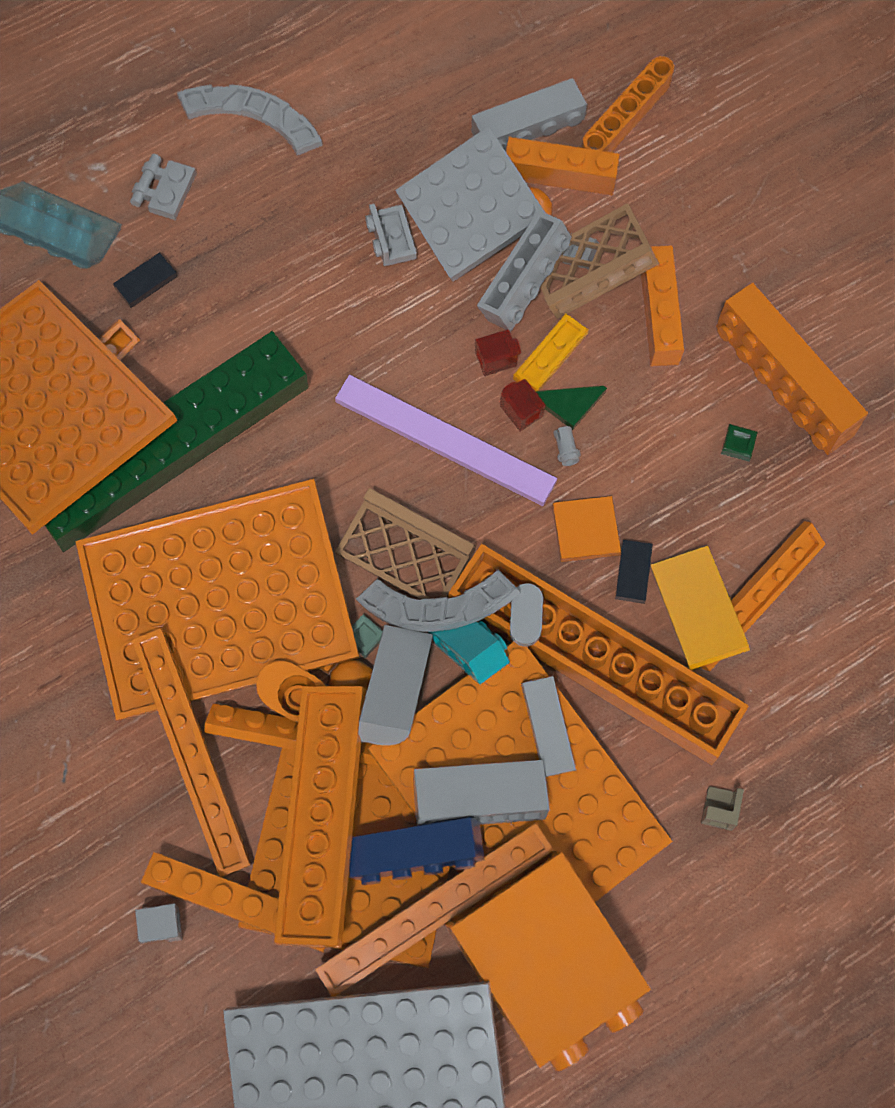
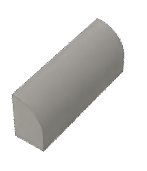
(394, 686)
(483, 792)

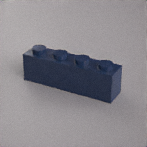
(416, 849)

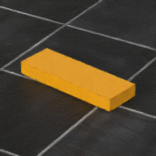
(551, 352)

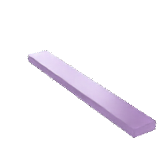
(446, 440)

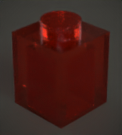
(497, 352)
(521, 404)

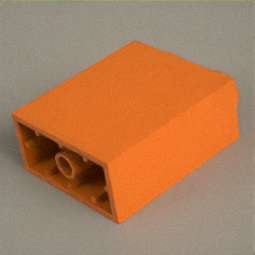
(550, 961)

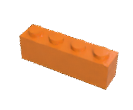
(564, 165)
(662, 310)

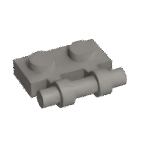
(171, 190)

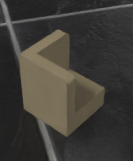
(722, 808)

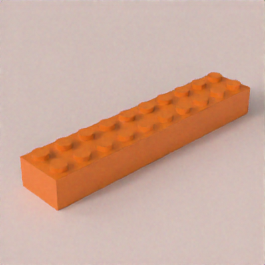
(615, 664)

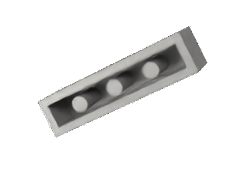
(534, 114)

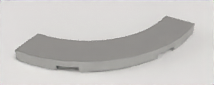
(252, 104)
(438, 613)

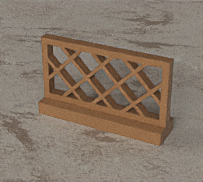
(600, 276)
(410, 523)

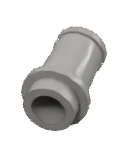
(567, 450)

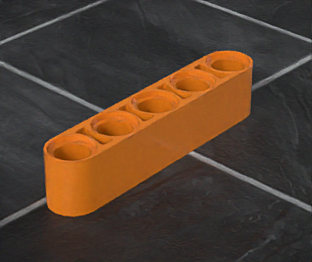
(633, 101)

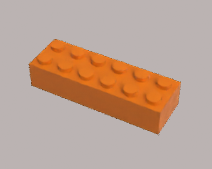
(790, 369)

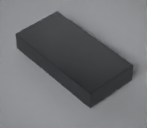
(145, 280)
(633, 571)

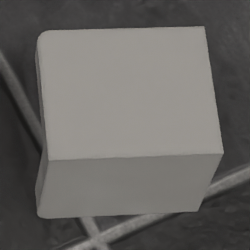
(159, 923)

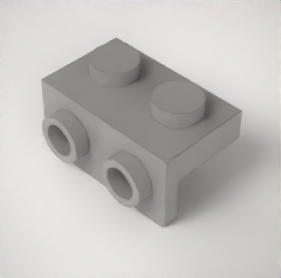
(392, 234)

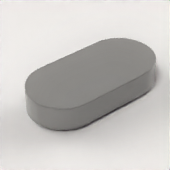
(526, 615)

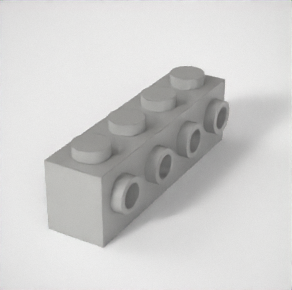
(524, 271)

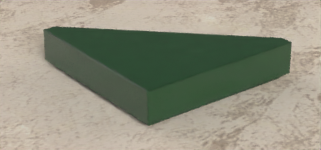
(571, 404)

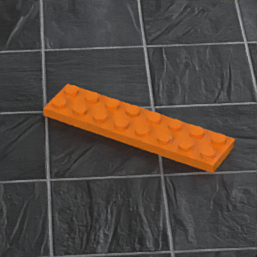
(320, 818)

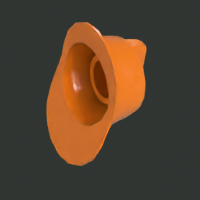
(281, 687)

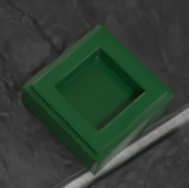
(739, 442)

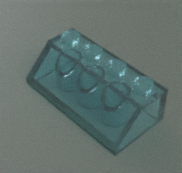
(56, 224)

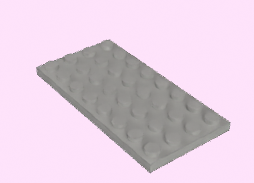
(368, 1051)

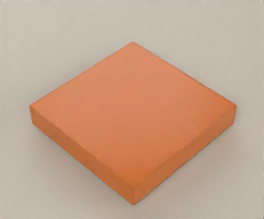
(586, 529)

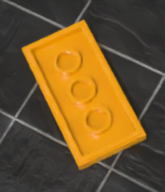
(699, 607)

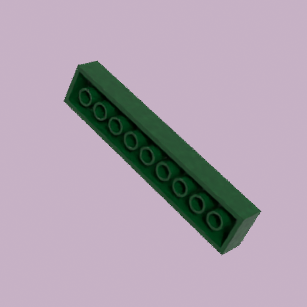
(207, 418)

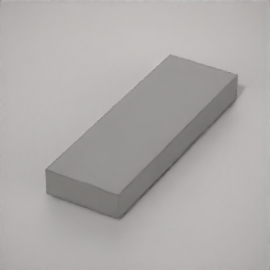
(548, 726)

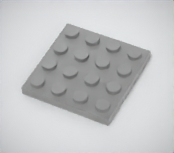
(470, 203)

